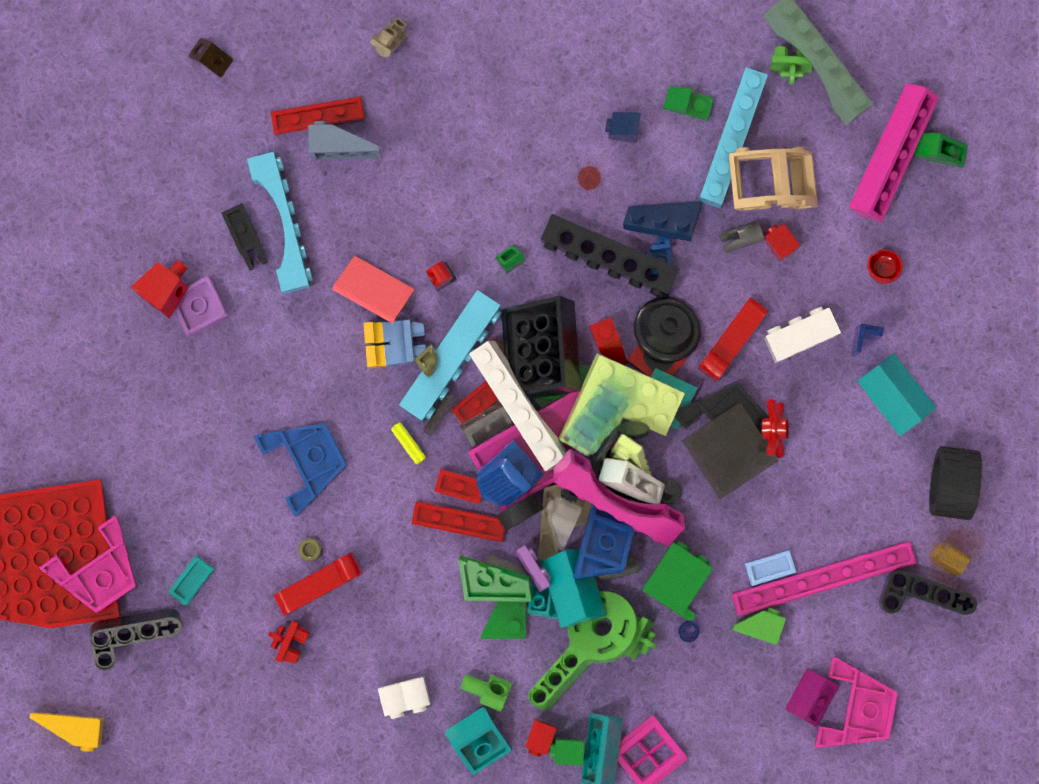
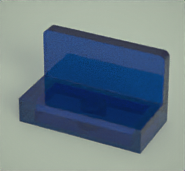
(865, 331)

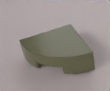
(428, 360)

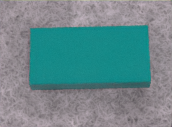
(191, 580)

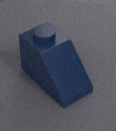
(623, 126)

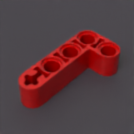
(733, 339)
(318, 584)

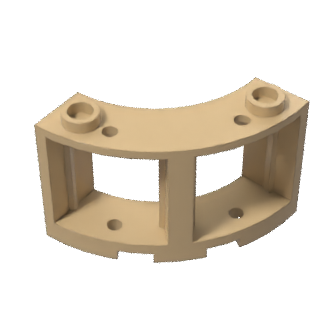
(802, 179)

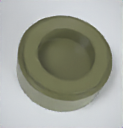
(309, 549)

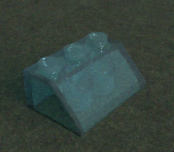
(596, 418)

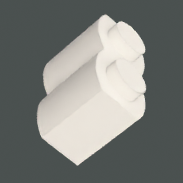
(404, 696)

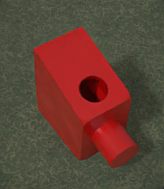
(162, 287)

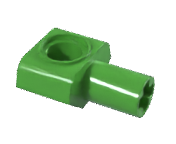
(492, 692)

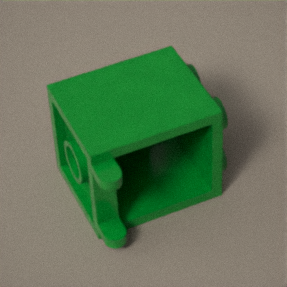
(677, 579)

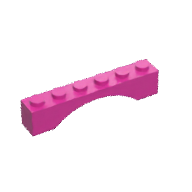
(655, 520)

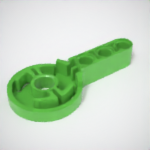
(586, 646)

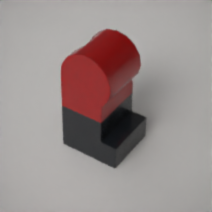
(440, 275)

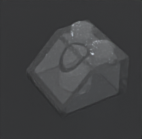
(562, 519)

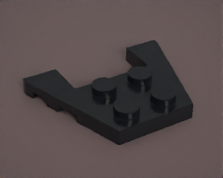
(719, 402)

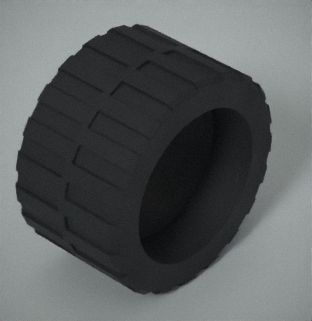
(955, 483)

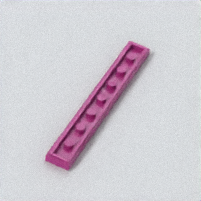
(823, 578)

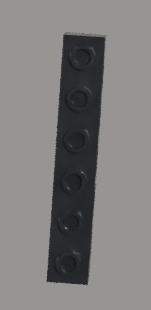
(558, 226)

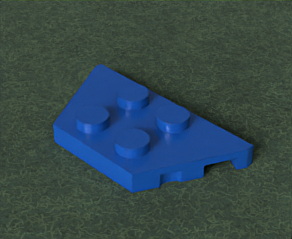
(603, 545)

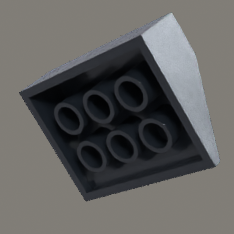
(543, 346)

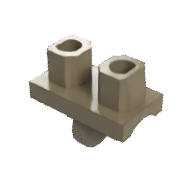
(390, 37)

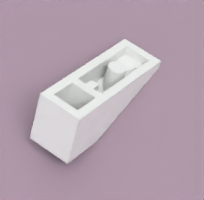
(631, 481)

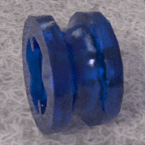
(695, 634)

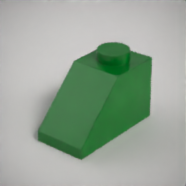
(941, 149)

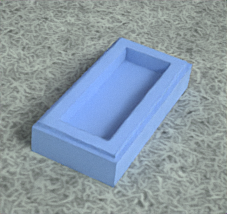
(770, 568)

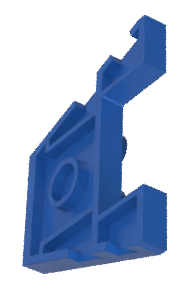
(313, 455)

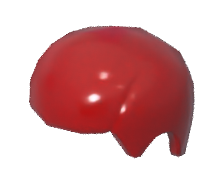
(890, 270)

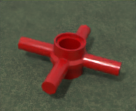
(775, 428)

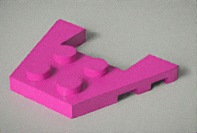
(103, 578)
(868, 709)

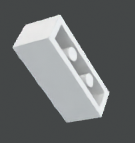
(801, 334)

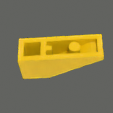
(73, 729)

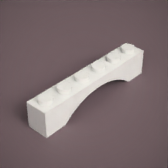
(534, 430)

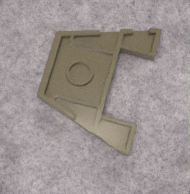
(547, 544)

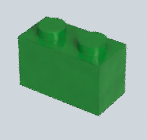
(567, 751)

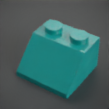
(477, 741)

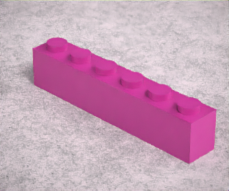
(894, 152)

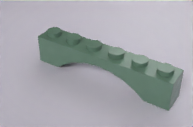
(844, 93)

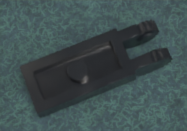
(243, 234)

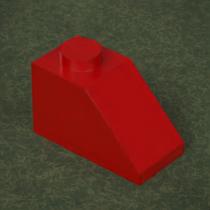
(608, 340)

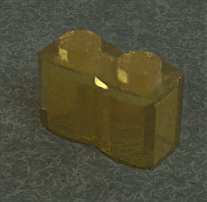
(949, 558)

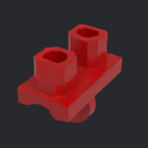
(285, 652)

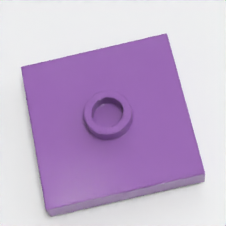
(201, 307)

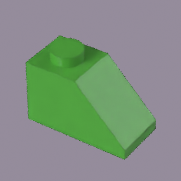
(762, 625)

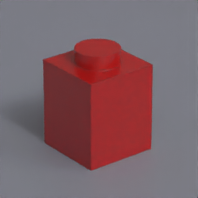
(781, 241)
(540, 738)

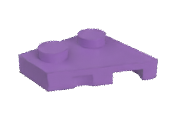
(528, 558)

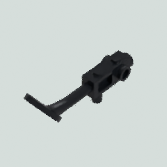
(631, 429)

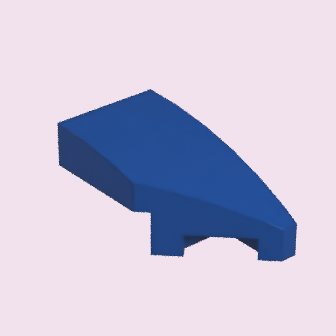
(660, 251)

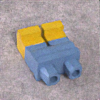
(400, 340)

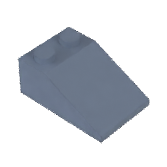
(334, 143)

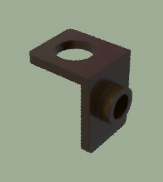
(211, 57)

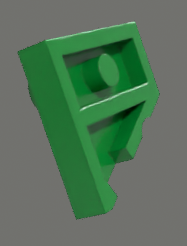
(506, 621)

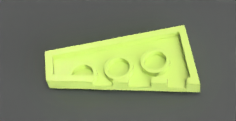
(629, 451)

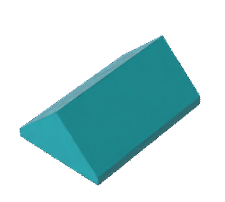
(896, 394)
(573, 598)
(601, 749)

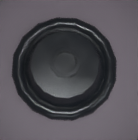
(667, 329)

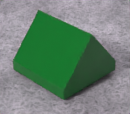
(510, 259)

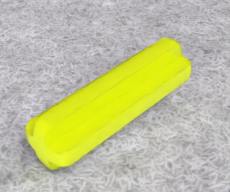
(408, 443)

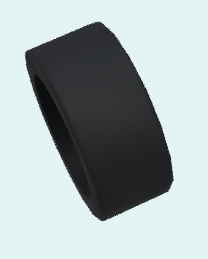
(520, 512)

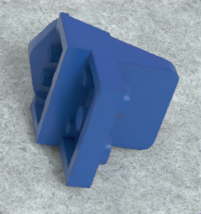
(507, 476)

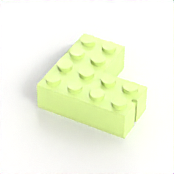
(648, 400)

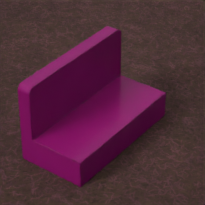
(811, 697)

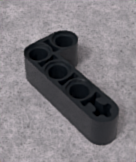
(929, 596)
(135, 635)

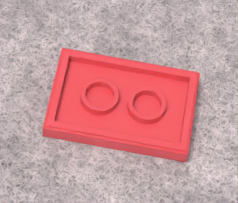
(373, 289)

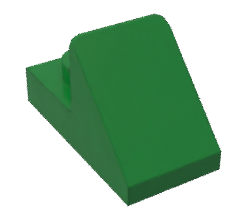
(688, 103)

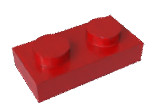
(458, 486)

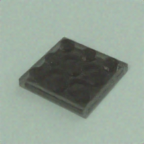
(729, 450)

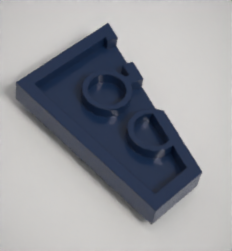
(664, 220)

